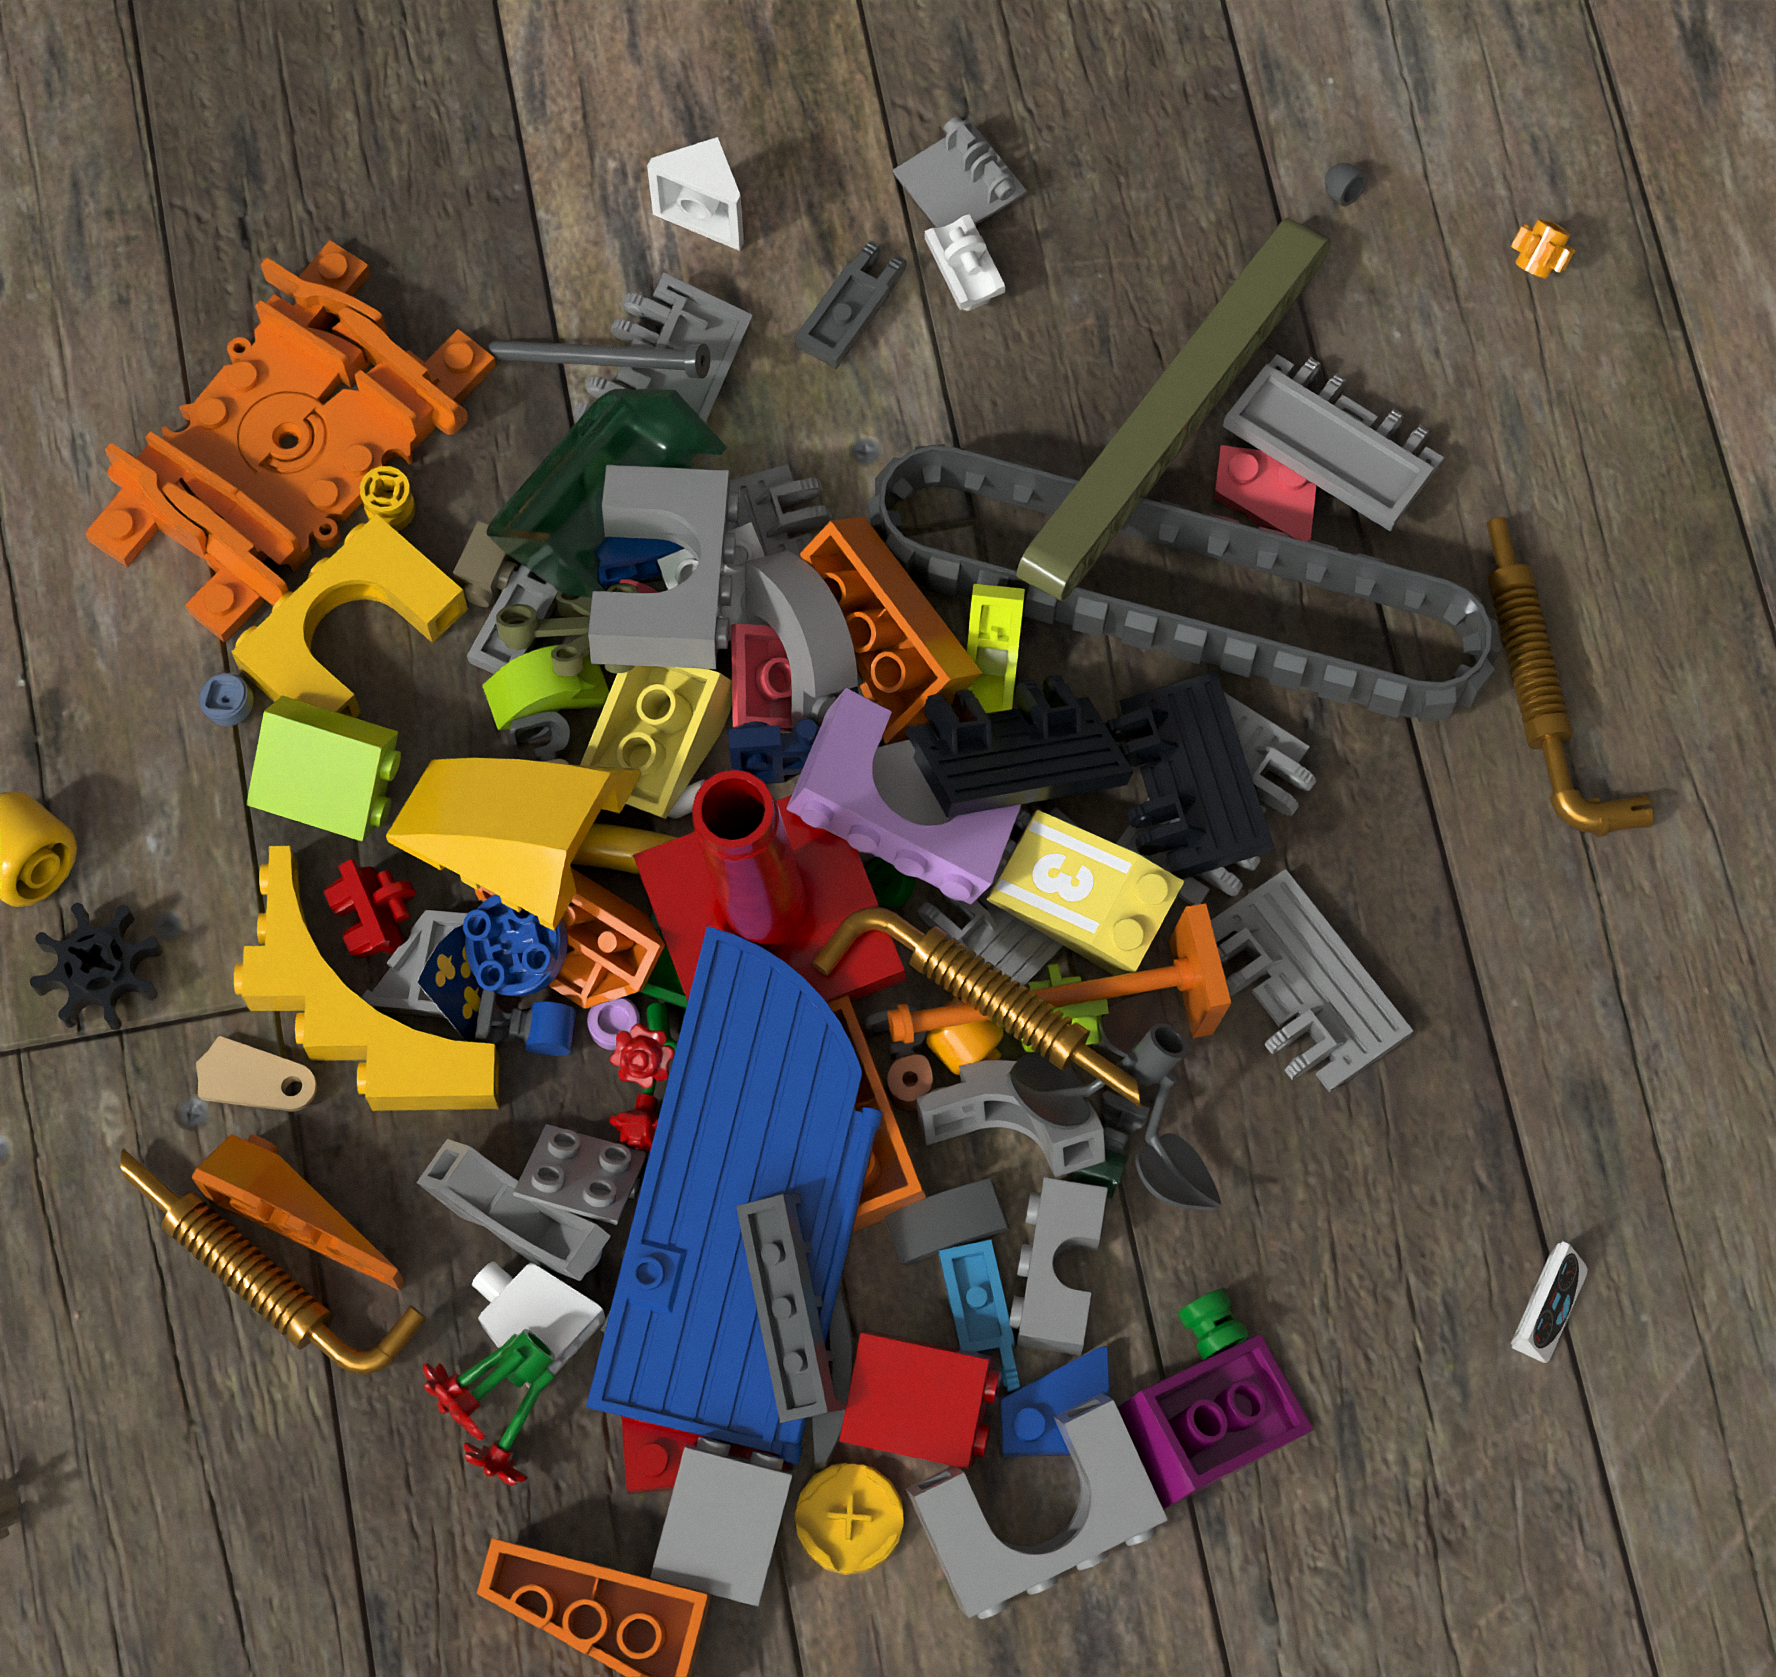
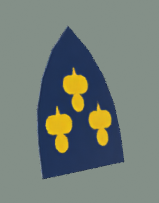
(452, 984)

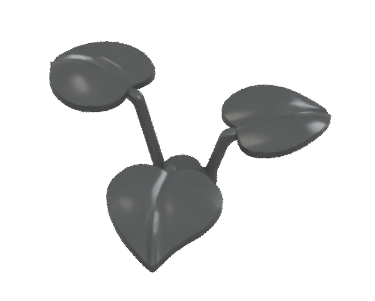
(1151, 1051)

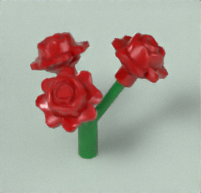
(644, 1060)

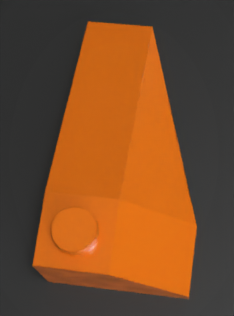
(265, 1190)

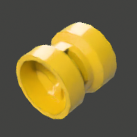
(394, 507)

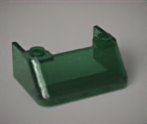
(558, 513)

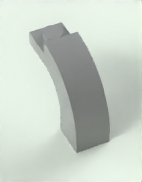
(810, 626)
(987, 1102)

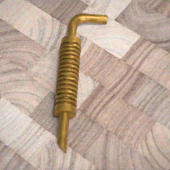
(986, 990)
(260, 1279)

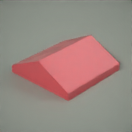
(760, 677)

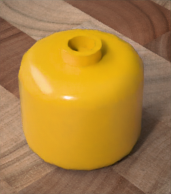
(34, 850)

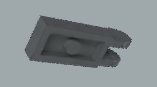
(848, 307)

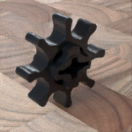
(93, 947)

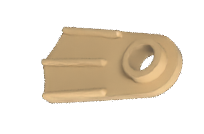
(252, 1077)

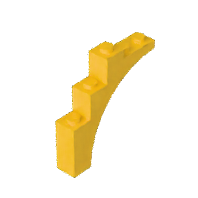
(402, 1064)

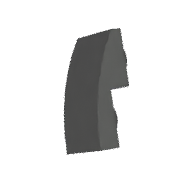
(947, 1221)

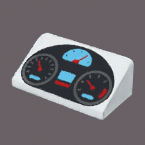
(1550, 1303)

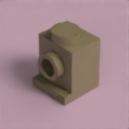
(483, 568)

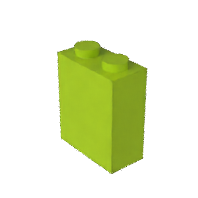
(323, 768)

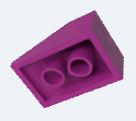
(1213, 1420)

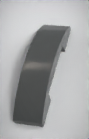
(828, 1426)

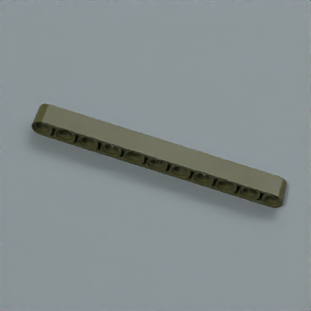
(1172, 410)

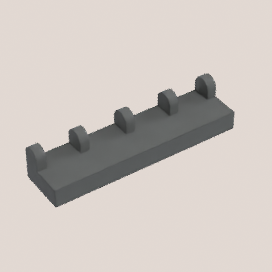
(787, 1308)

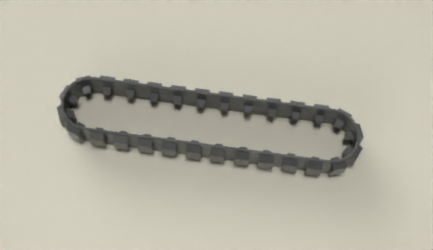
(1209, 537)

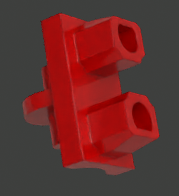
(378, 903)

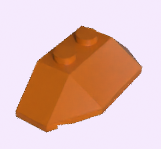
(608, 946)

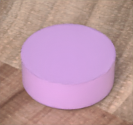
(611, 1018)

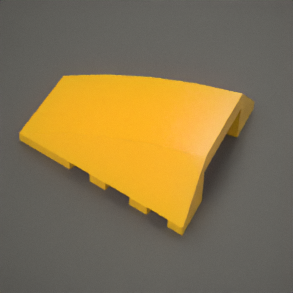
(509, 825)

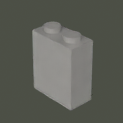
(722, 1521)

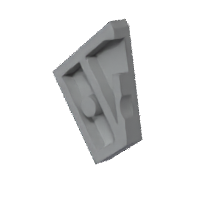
(399, 988)

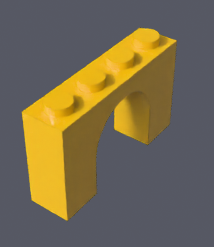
(369, 566)

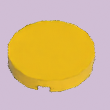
(849, 1518)

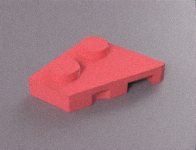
(1265, 491)

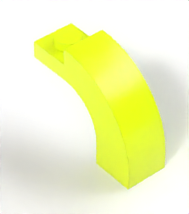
(995, 643)

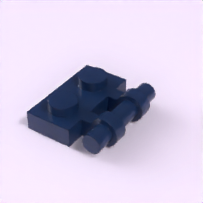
(768, 752)

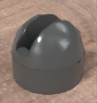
(1345, 183)

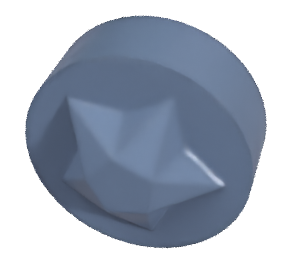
(226, 699)

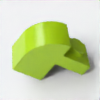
(532, 687)

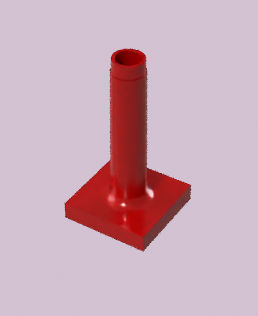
(769, 882)

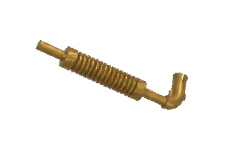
(1540, 694)

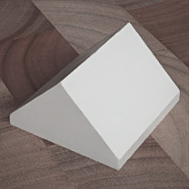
(698, 192)

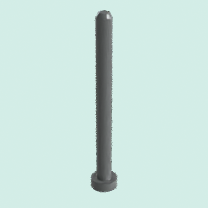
(693, 360)

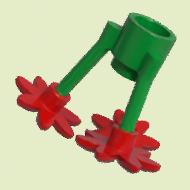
(519, 1360)

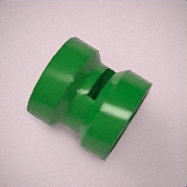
(1213, 1324)

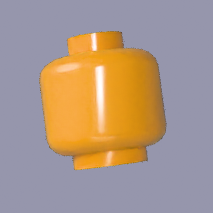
(965, 1042)

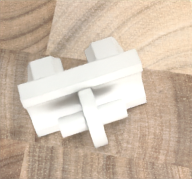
(965, 263)

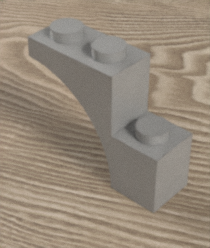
(484, 1196)

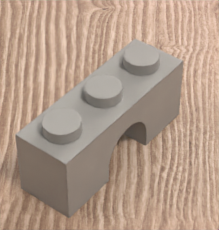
(1065, 1219)

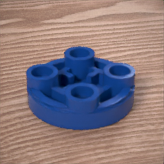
(512, 949)

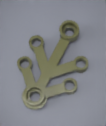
(519, 626)

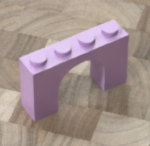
(841, 797)

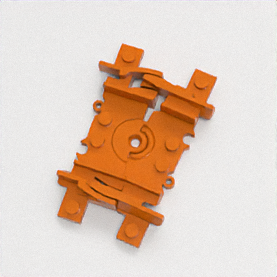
(228, 481)

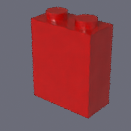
(920, 1399)

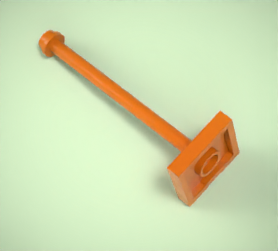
(1194, 971)

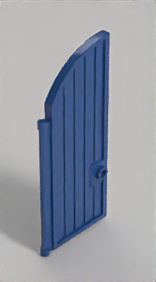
(747, 1114)

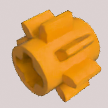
(1542, 248)

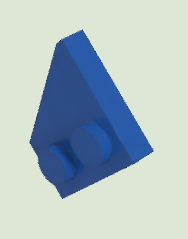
(1029, 1412)

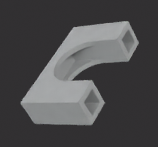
(685, 622)
(1113, 1508)

